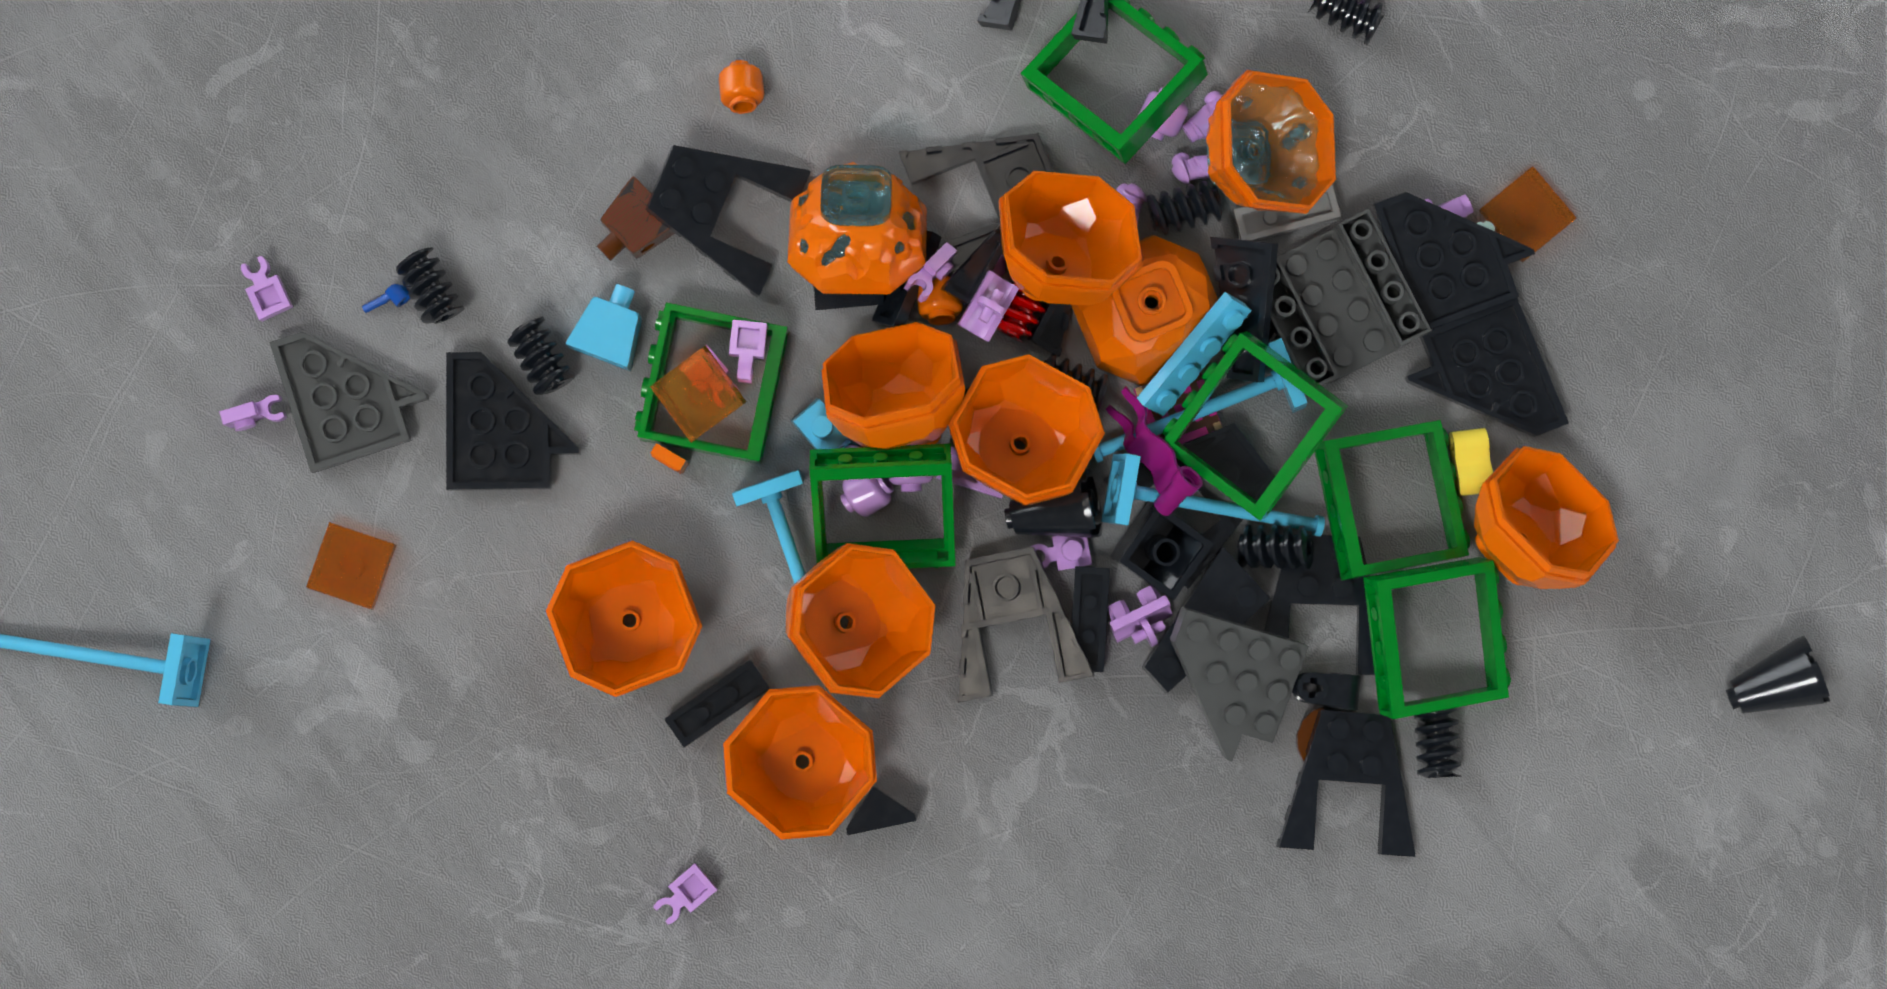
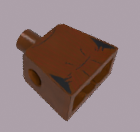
(631, 224)

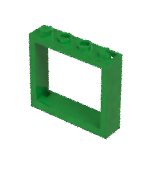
(1152, 117)
(659, 357)
(1213, 376)
(887, 463)
(1340, 509)
(1385, 643)

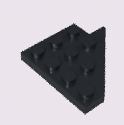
(1448, 259)
(1492, 369)
(495, 430)

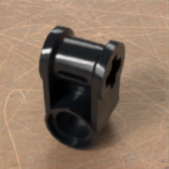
(1333, 690)

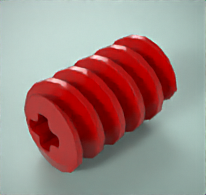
(1018, 315)

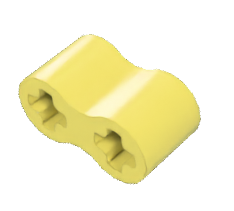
(1471, 459)

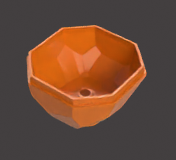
(1068, 238)
(1139, 340)
(894, 386)
(1032, 405)
(1543, 521)
(591, 611)
(885, 613)
(764, 768)

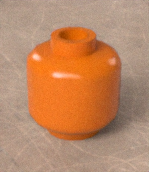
(741, 87)
(940, 306)

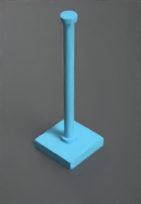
(1294, 396)
(1123, 490)
(770, 493)
(181, 670)

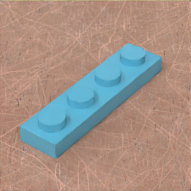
(1194, 354)

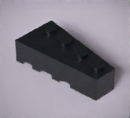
(1222, 592)

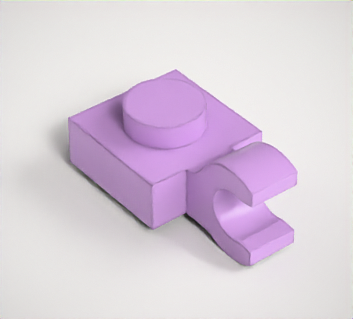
(937, 266)
(747, 343)
(245, 415)

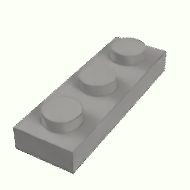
(1258, 225)

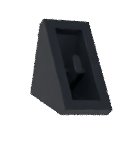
(879, 812)

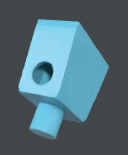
(608, 329)
(817, 428)

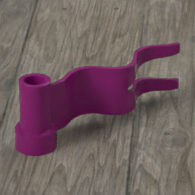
(1158, 456)

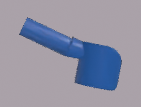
(396, 293)

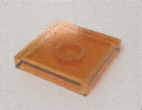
(1528, 211)
(698, 394)
(351, 566)

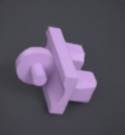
(988, 306)
(1142, 622)

